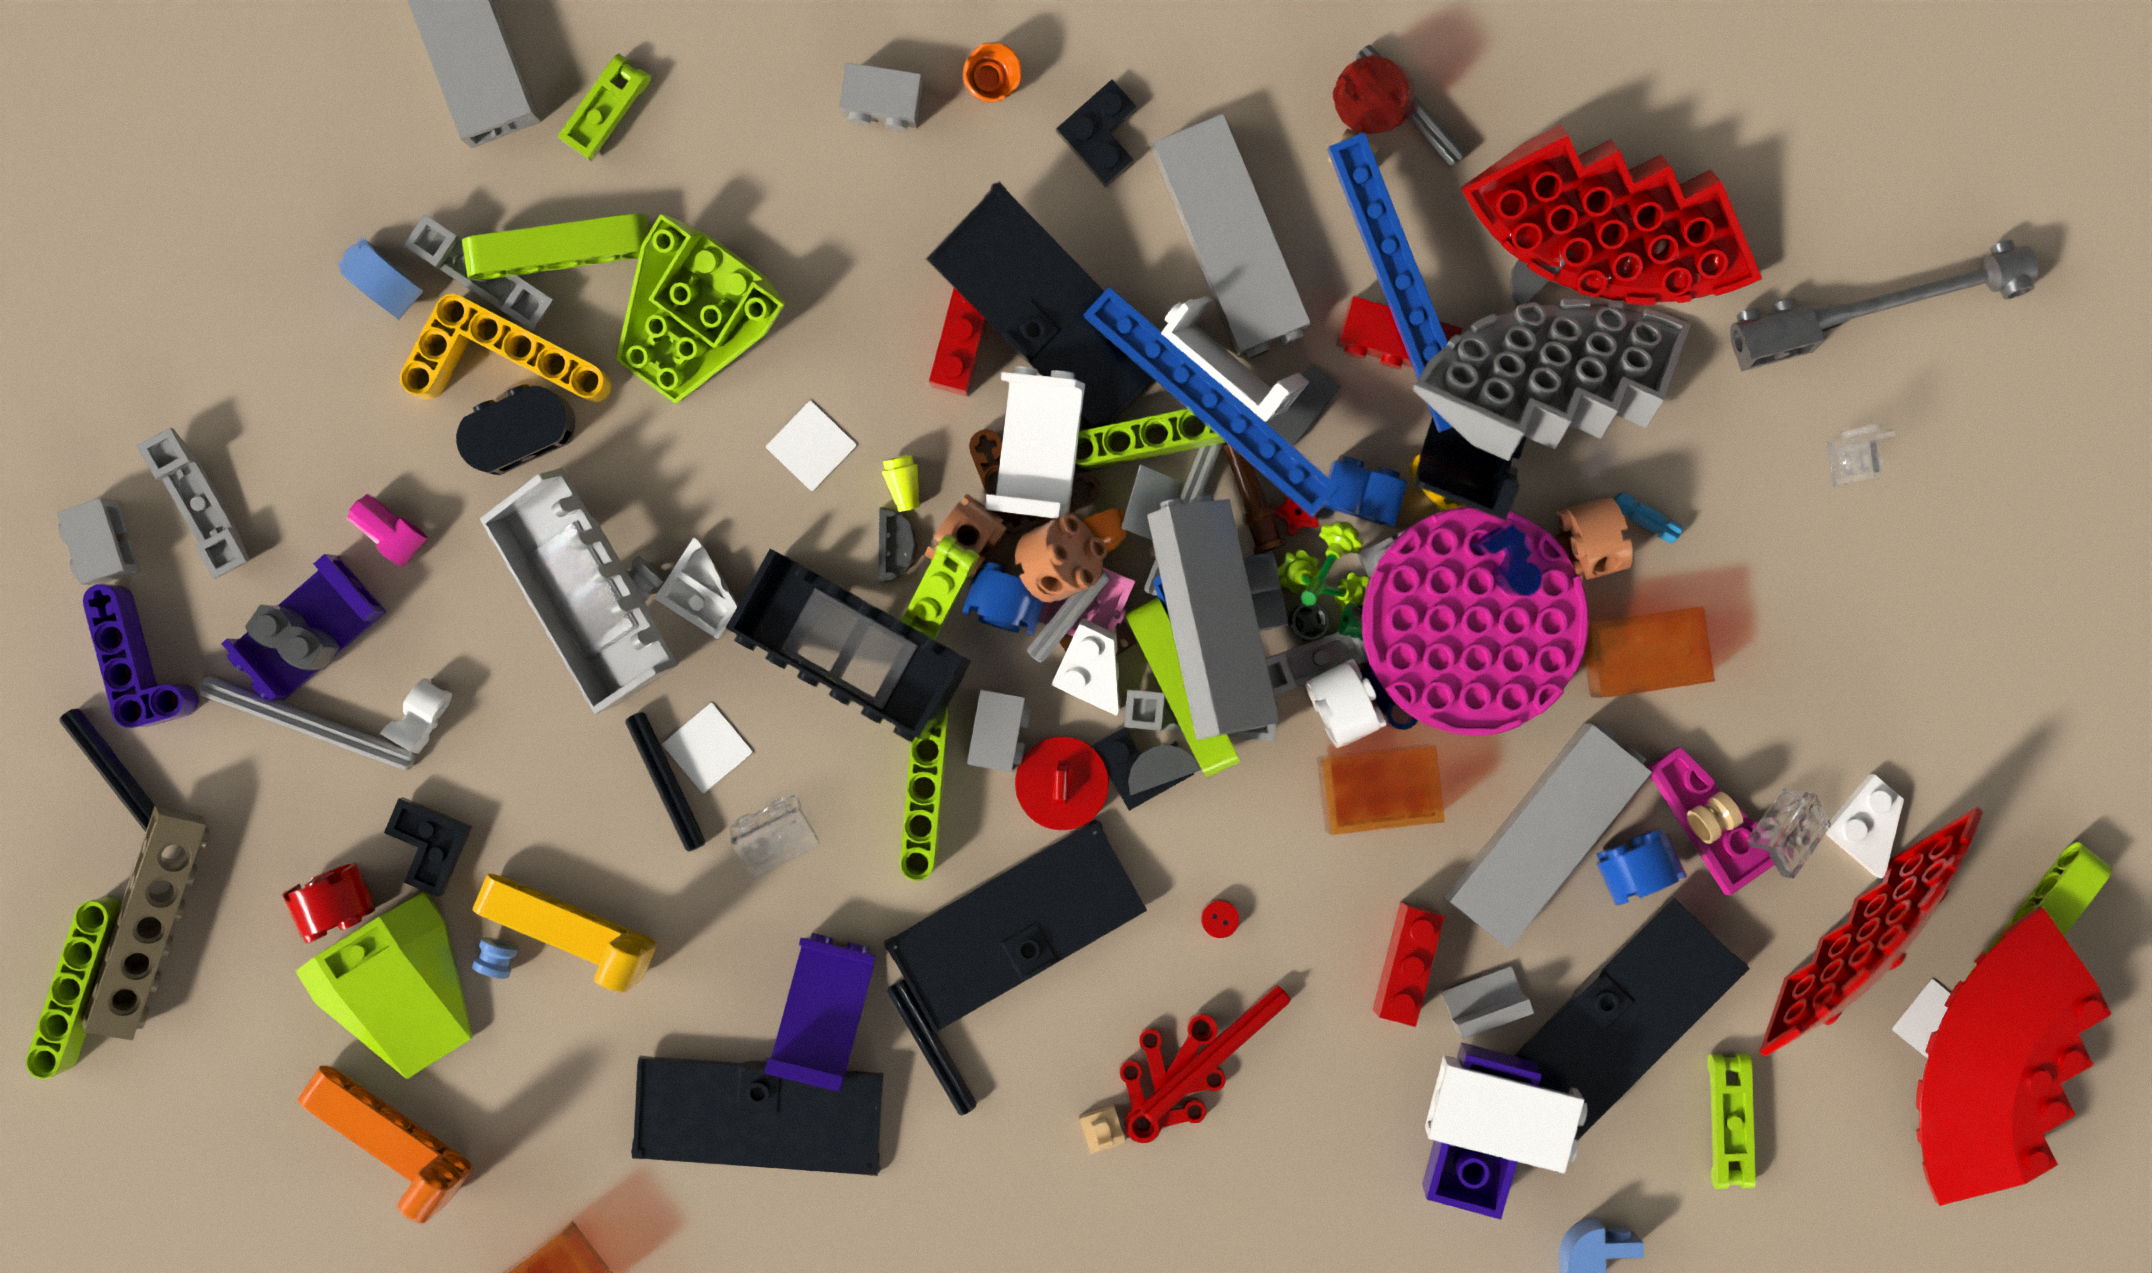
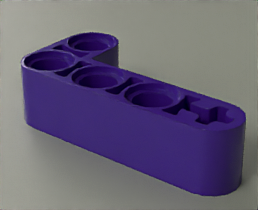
(132, 653)

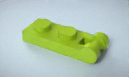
(603, 107)

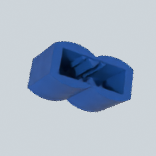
(1366, 493)

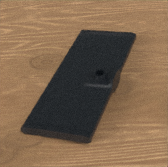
(1037, 301)
(1015, 926)
(1633, 1010)
(755, 1119)

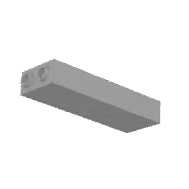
(475, 68)
(1231, 237)
(1212, 616)
(1548, 833)

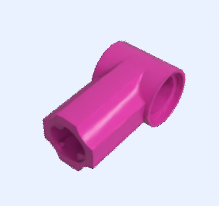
(394, 536)

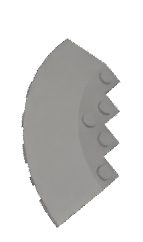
(1553, 370)

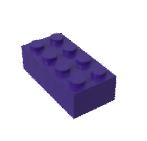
(1470, 1177)

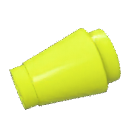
(902, 481)

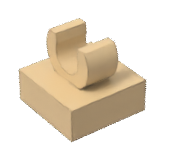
(1102, 1129)

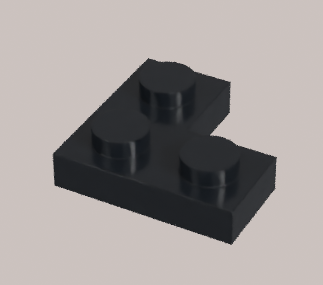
(1090, 132)
(1118, 756)
(438, 843)

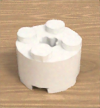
(1345, 703)

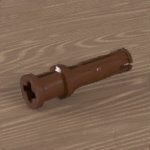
(1258, 514)

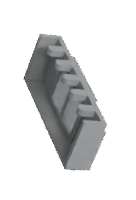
(578, 590)

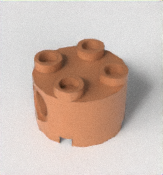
(976, 520)
(1595, 538)
(1060, 558)

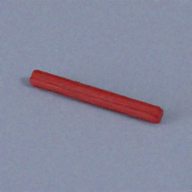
(1214, 1054)

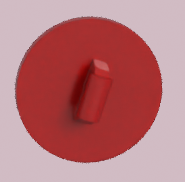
(1062, 783)

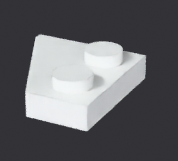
(698, 591)
(1091, 667)
(1868, 824)

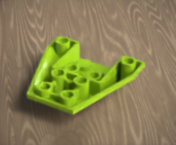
(691, 309)
(395, 986)

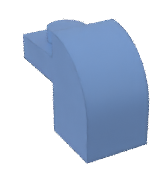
(379, 278)
(1588, 1247)

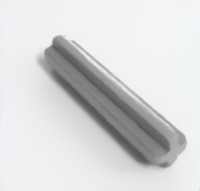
(1064, 620)

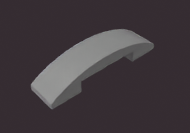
(507, 293)
(197, 500)
(1308, 660)
(1153, 712)

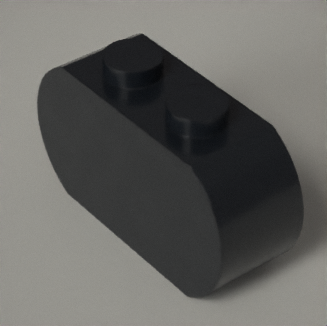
(515, 429)

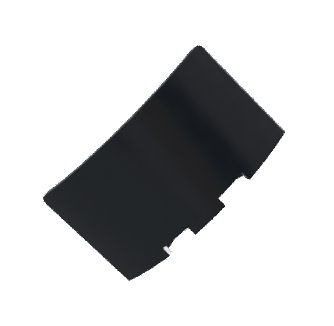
(1467, 473)

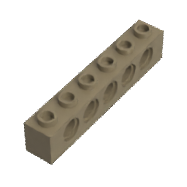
(122, 1018)

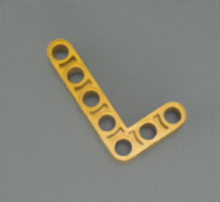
(504, 343)
(616, 949)

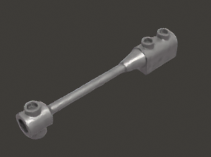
(1800, 329)

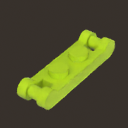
(940, 586)
(1732, 1121)

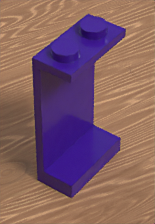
(327, 600)
(822, 1013)

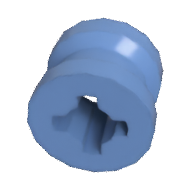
(495, 957)

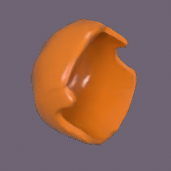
(992, 72)
(1108, 527)

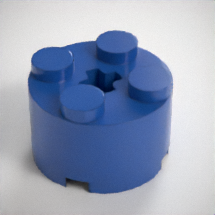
(1002, 600)
(1640, 868)

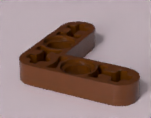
(1025, 523)

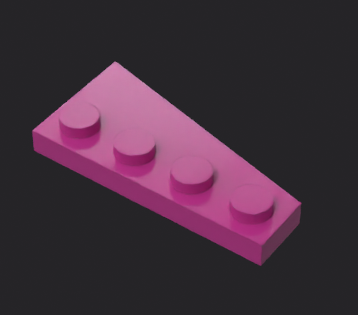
(1688, 786)

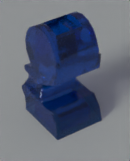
(1514, 573)

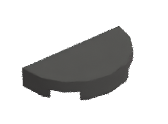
(1526, 283)
(896, 544)
(1159, 766)

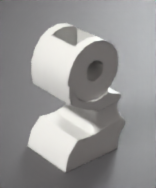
(421, 711)

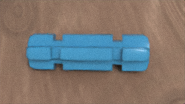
(1648, 518)

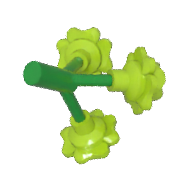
(1301, 571)

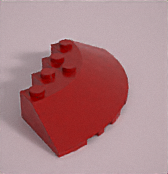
(1629, 230)
(1874, 937)
(2002, 1062)

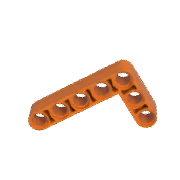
(390, 1137)

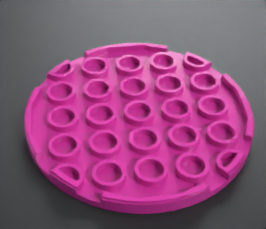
(1458, 644)

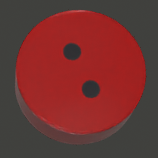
(1219, 918)

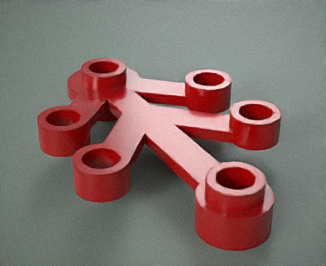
(1160, 1077)

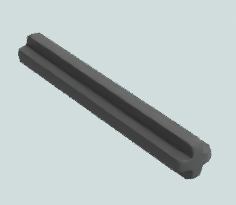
(1428, 124)

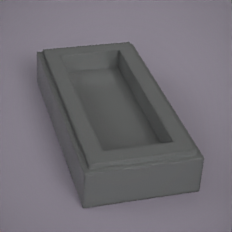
(1306, 407)

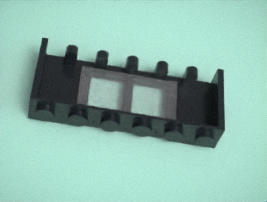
(848, 647)

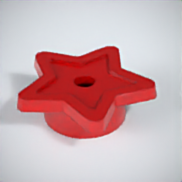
(1293, 521)

